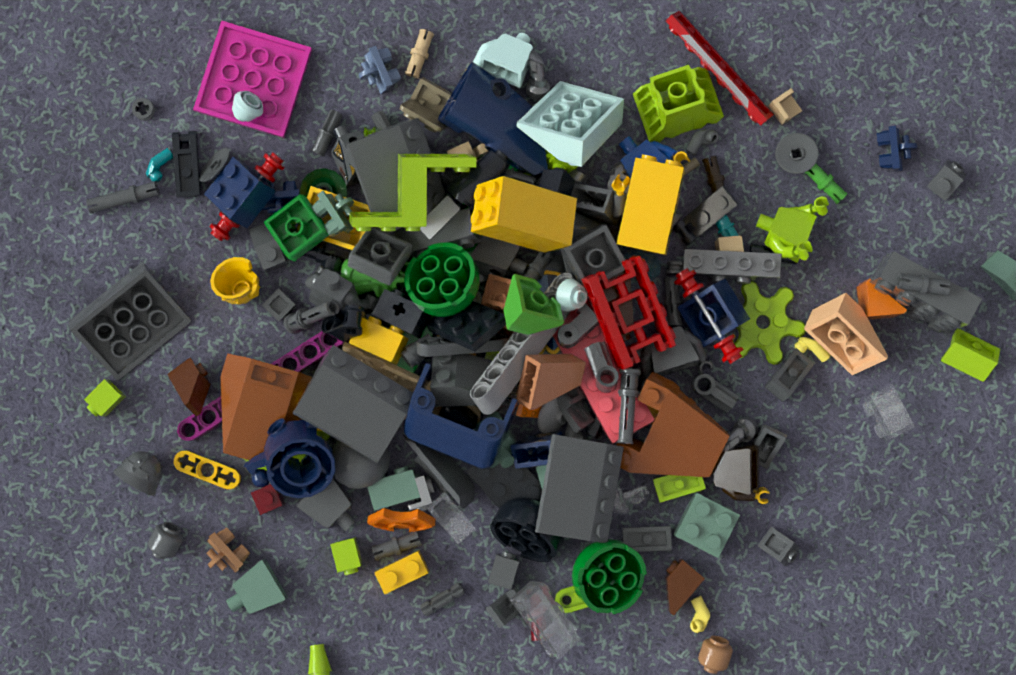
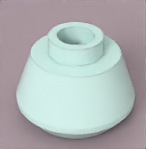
(246, 106)
(571, 295)

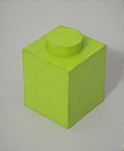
(104, 398)
(346, 556)

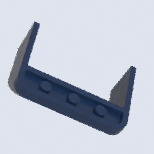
(445, 436)

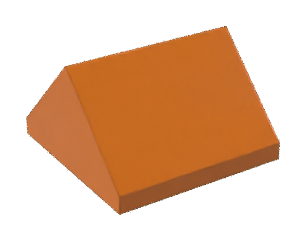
(876, 304)

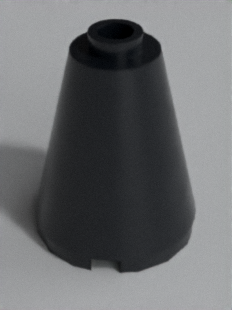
(487, 168)

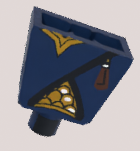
(540, 445)

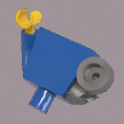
(632, 151)

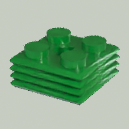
(283, 228)

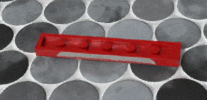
(713, 62)

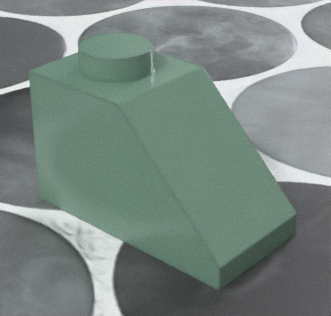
(1002, 271)

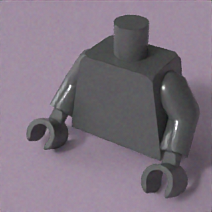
(328, 286)
(686, 354)

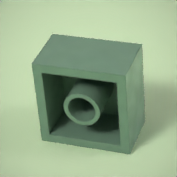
(706, 524)

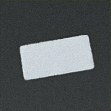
(439, 216)

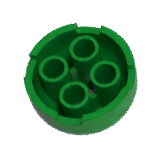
(442, 280)
(613, 576)

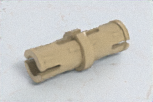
(419, 53)

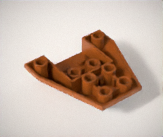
(253, 399)

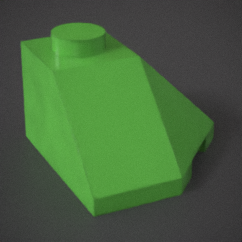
(529, 309)

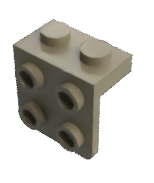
(427, 104)

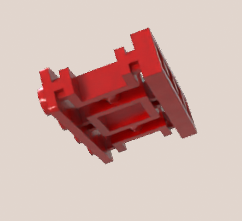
(611, 319)

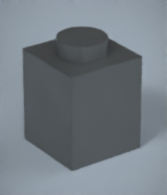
(504, 570)

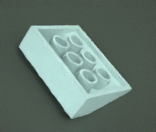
(573, 121)

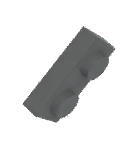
(648, 538)

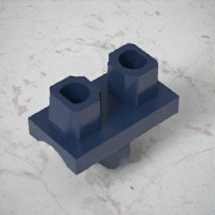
(892, 138)
(282, 198)

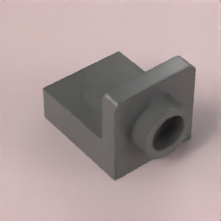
(779, 546)

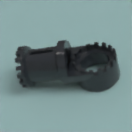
(325, 259)

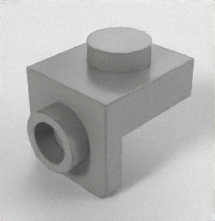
(425, 489)

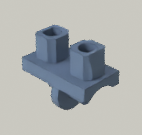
(375, 69)

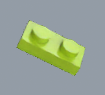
(675, 486)

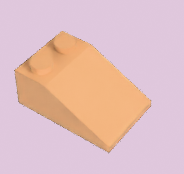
(846, 334)

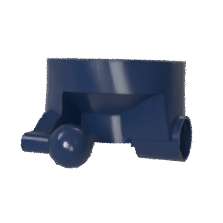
(287, 473)

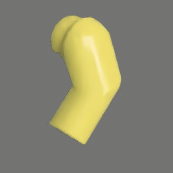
(701, 615)

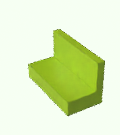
(971, 355)

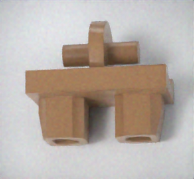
(219, 543)

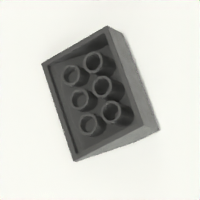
(377, 165)
(129, 321)
(354, 403)
(579, 489)

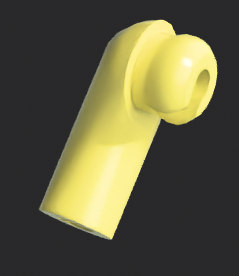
(807, 343)

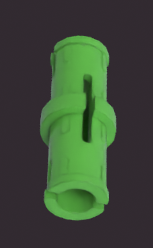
(826, 183)

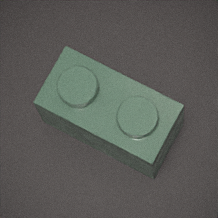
(394, 489)

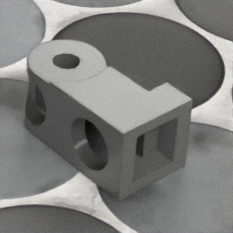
(581, 326)

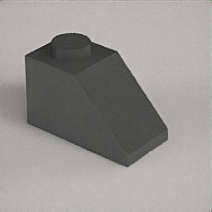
(267, 249)

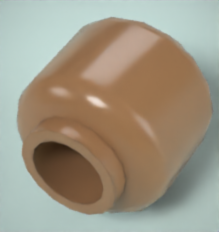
(715, 654)

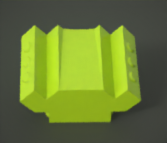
(677, 103)

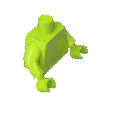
(792, 228)

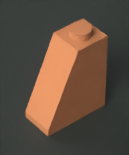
(548, 377)

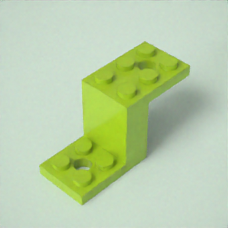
(411, 192)

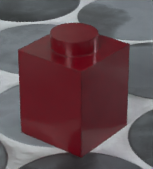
(267, 499)

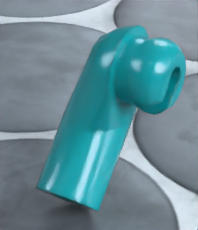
(156, 163)

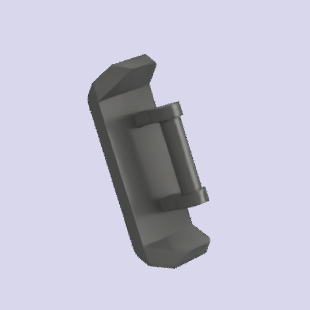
(444, 473)

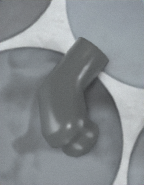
(701, 138)

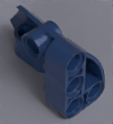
(493, 118)

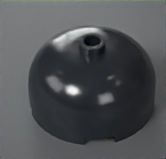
(516, 526)

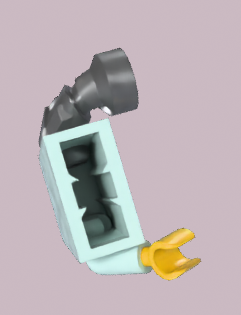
(511, 59)

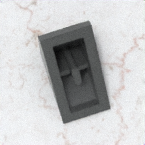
(769, 443)

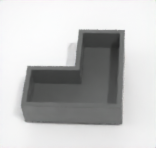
(939, 311)

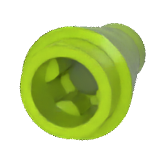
(318, 661)

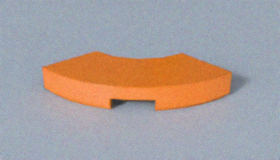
(413, 520)

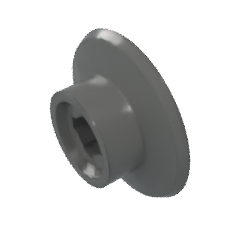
(792, 144)
(215, 165)

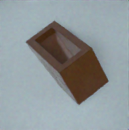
(191, 384)
(680, 584)

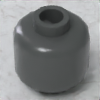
(165, 540)

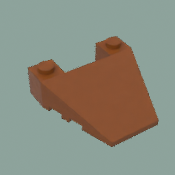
(681, 438)

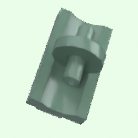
(328, 204)

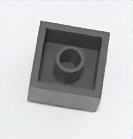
(594, 253)

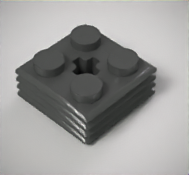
(379, 255)

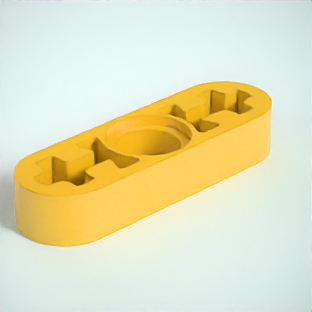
(193, 458)

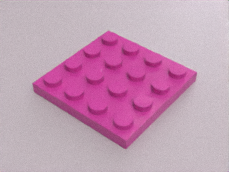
(256, 64)

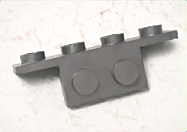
(733, 265)

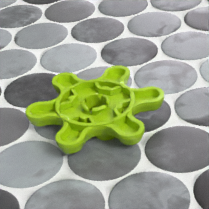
(779, 323)

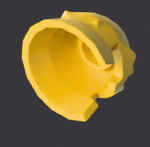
(235, 281)

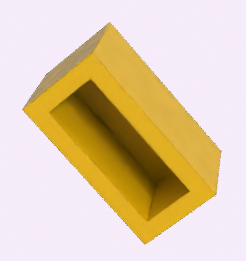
(380, 340)
(401, 572)

